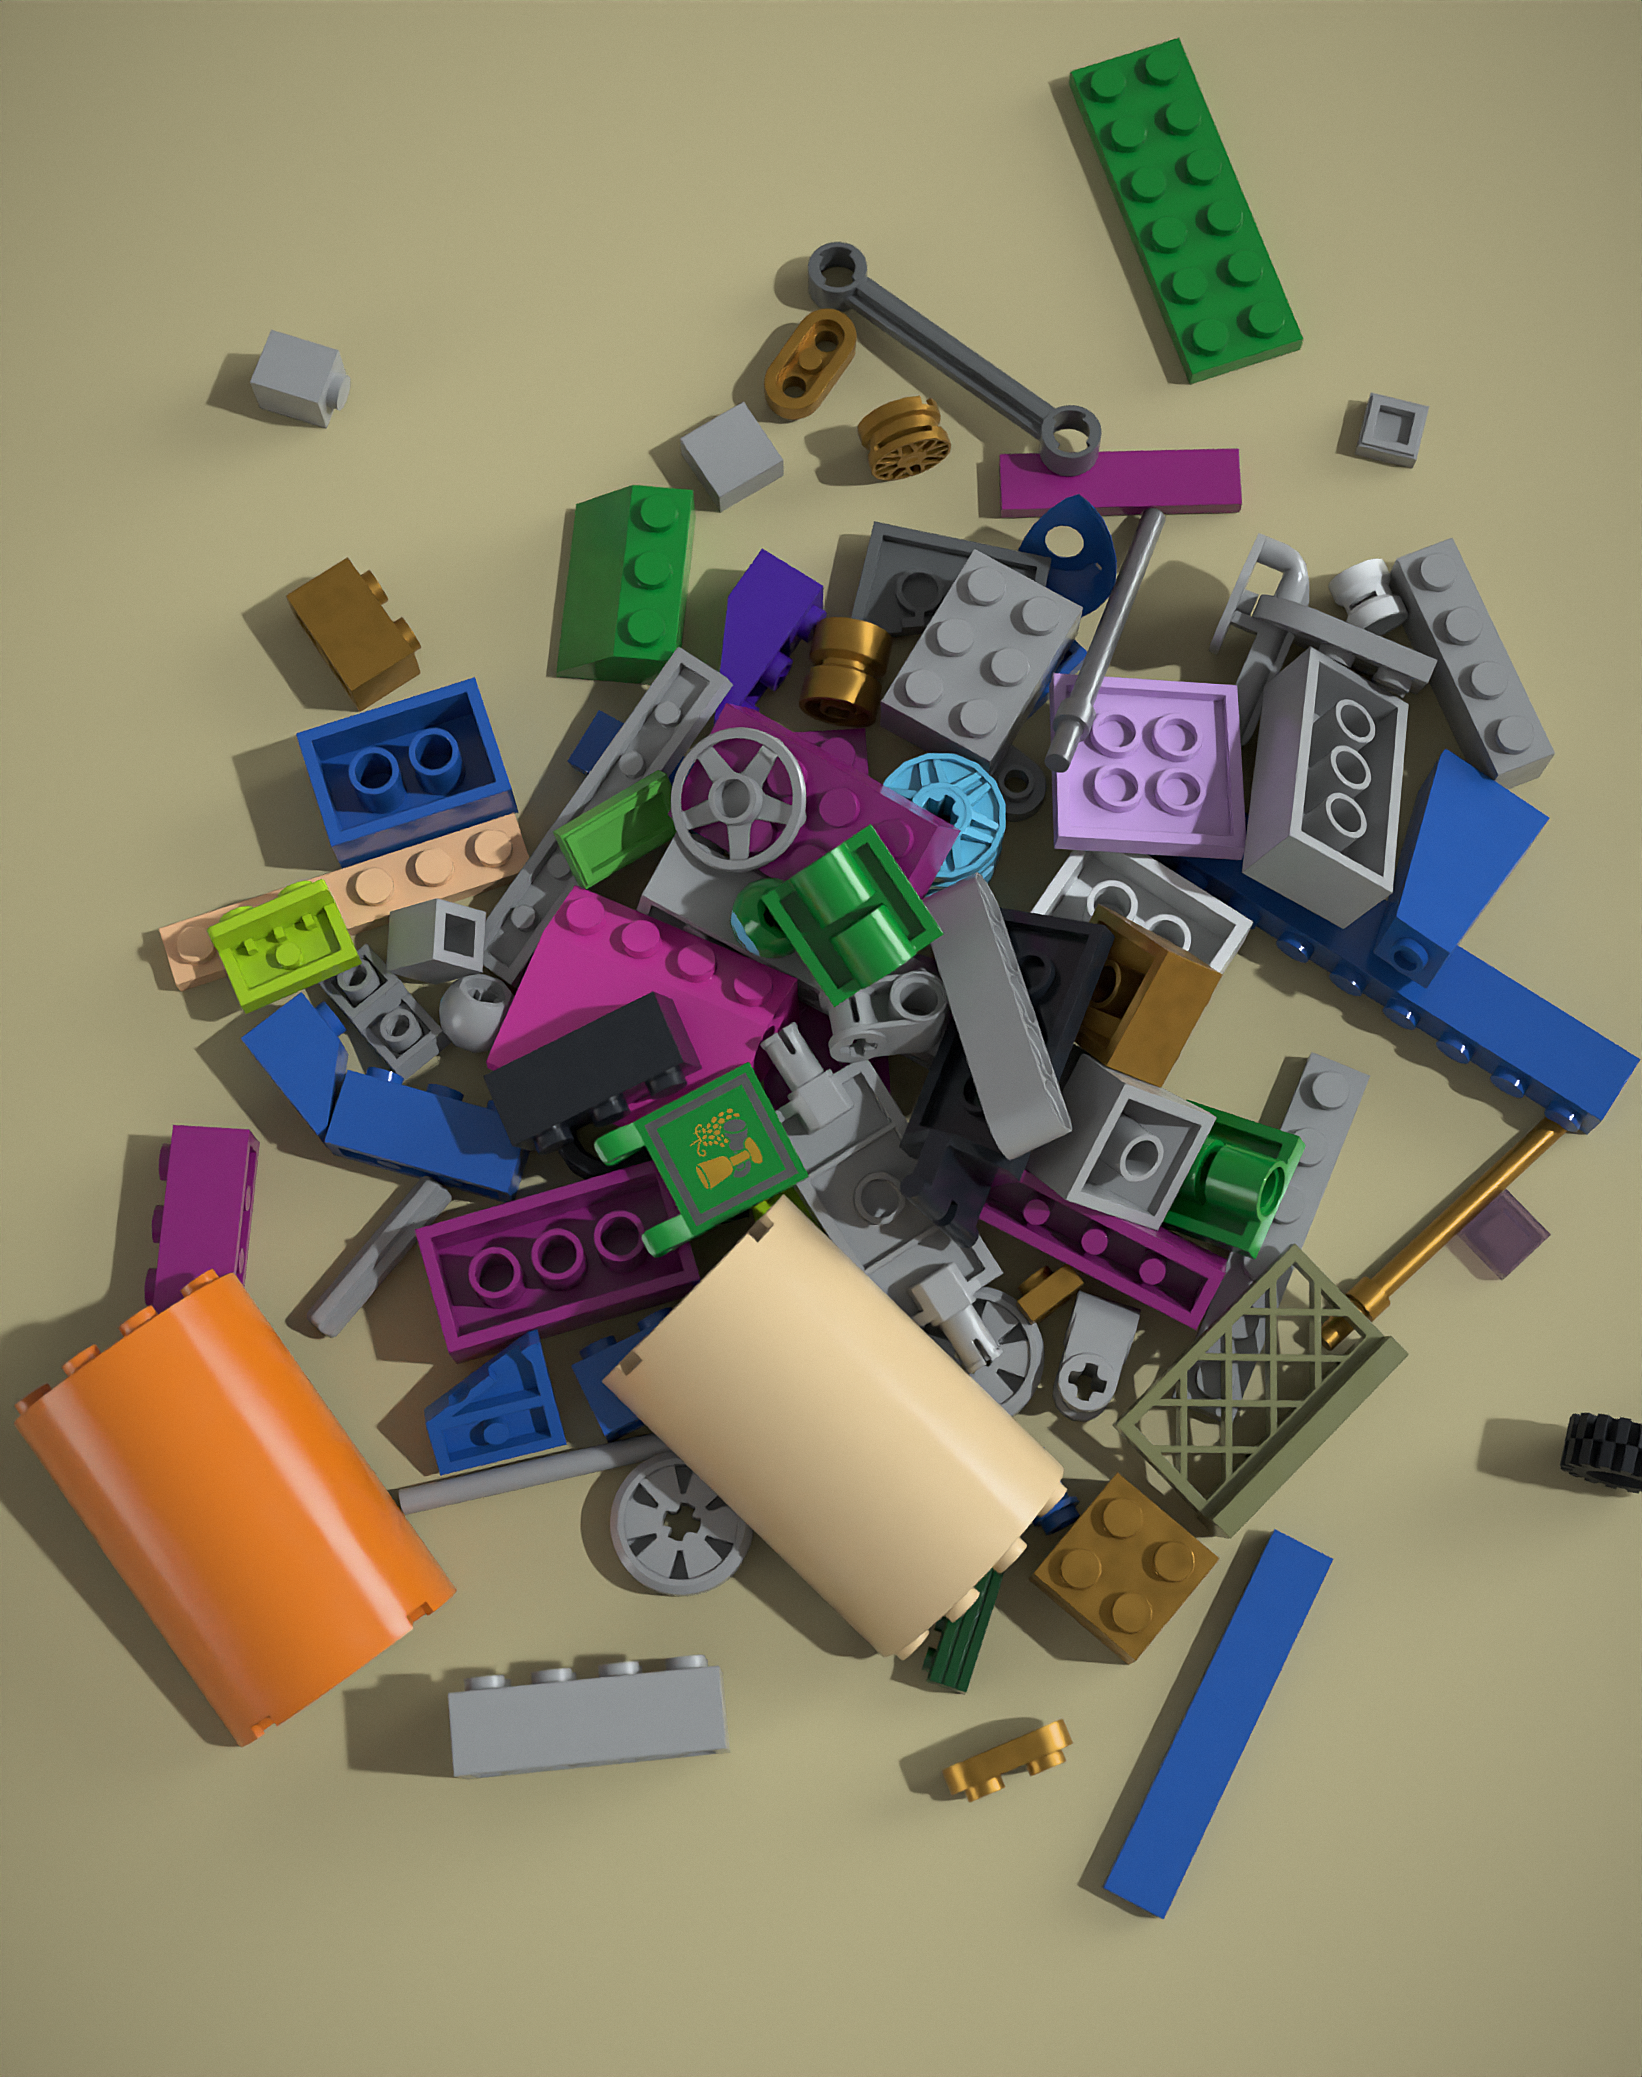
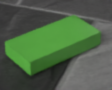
(618, 830)

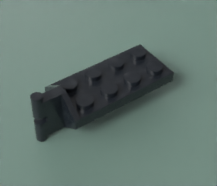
(948, 1125)

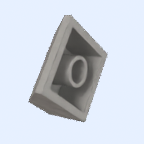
(1124, 1147)

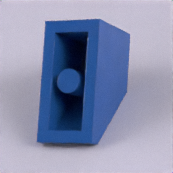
(303, 1058)

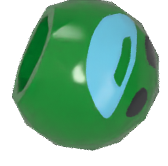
(755, 925)

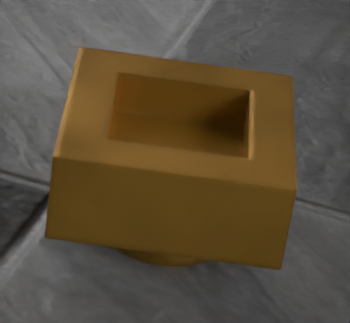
(1047, 1292)

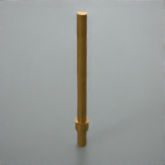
(1373, 1294)

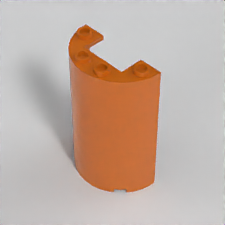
(233, 1504)

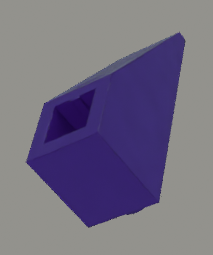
(763, 625)

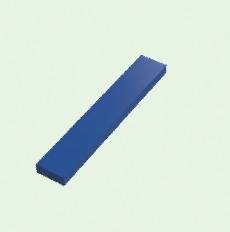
(1217, 1724)

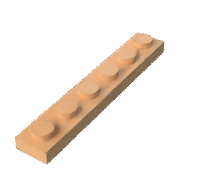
(366, 892)

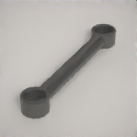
(954, 359)

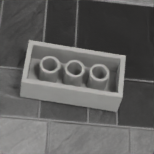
(1326, 789)
(588, 1721)

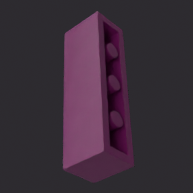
(204, 1209)
(1132, 1258)

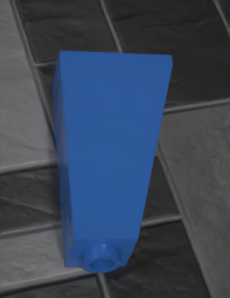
(1452, 863)

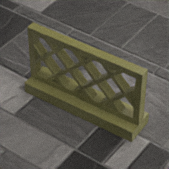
(1299, 1431)

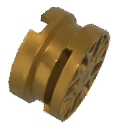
(903, 436)

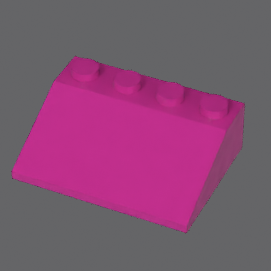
(609, 955)

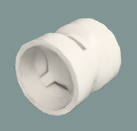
(1368, 597)

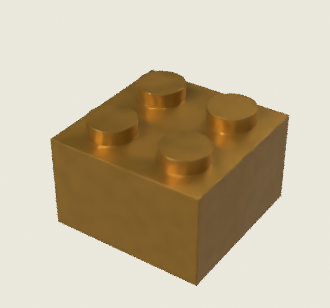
(1124, 1569)

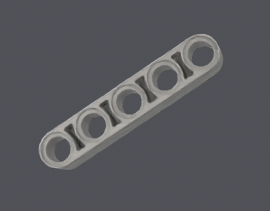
(996, 1019)

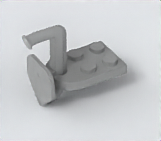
(1289, 620)

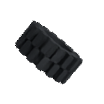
(1604, 1451)

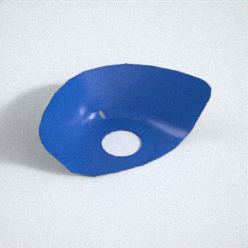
(1077, 576)

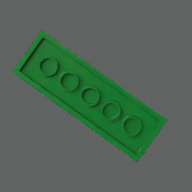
(1185, 211)

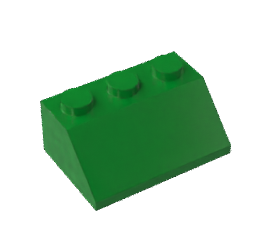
(627, 584)

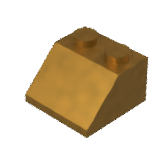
(1144, 1001)

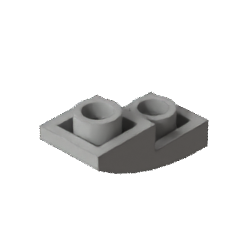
(386, 1014)

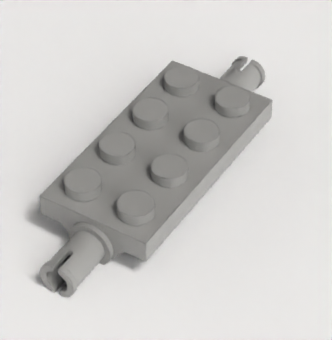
(849, 1145)

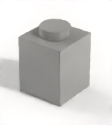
(300, 379)
(436, 941)

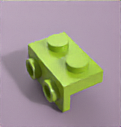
(284, 944)

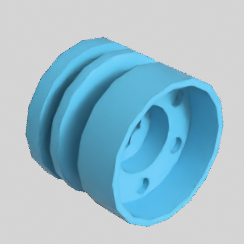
(971, 799)

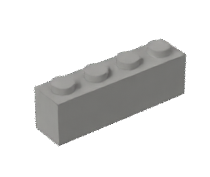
(1473, 670)

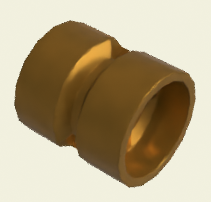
(847, 663)

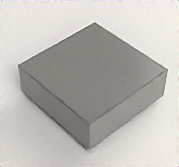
(1391, 430)

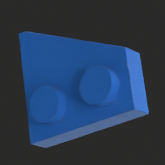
(497, 1411)

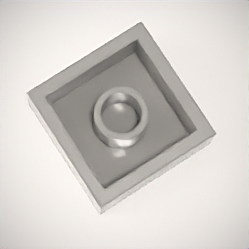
(732, 456)

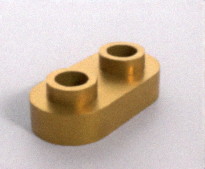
(808, 367)
(983, 1772)

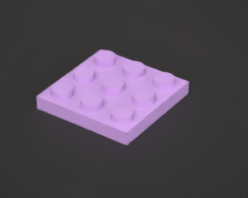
(1153, 771)

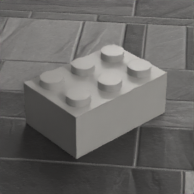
(981, 664)

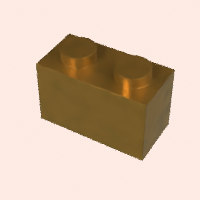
(355, 633)

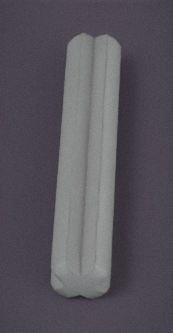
(378, 1257)

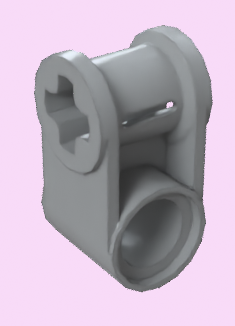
(880, 1021)
(1097, 1347)

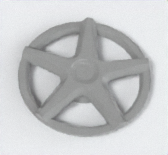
(739, 799)

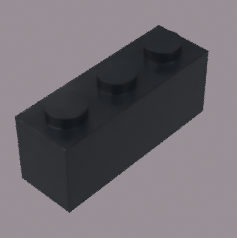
(593, 1074)

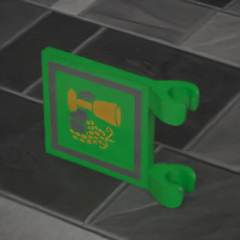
(715, 1152)

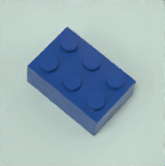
(407, 772)

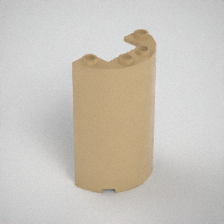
(839, 1432)

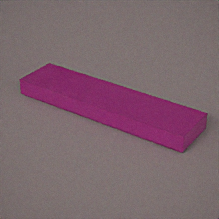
(1126, 483)

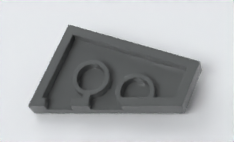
(913, 571)

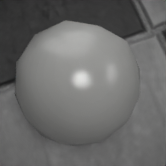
(474, 1011)

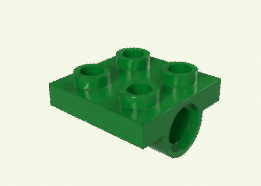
(852, 916)
(1235, 1184)

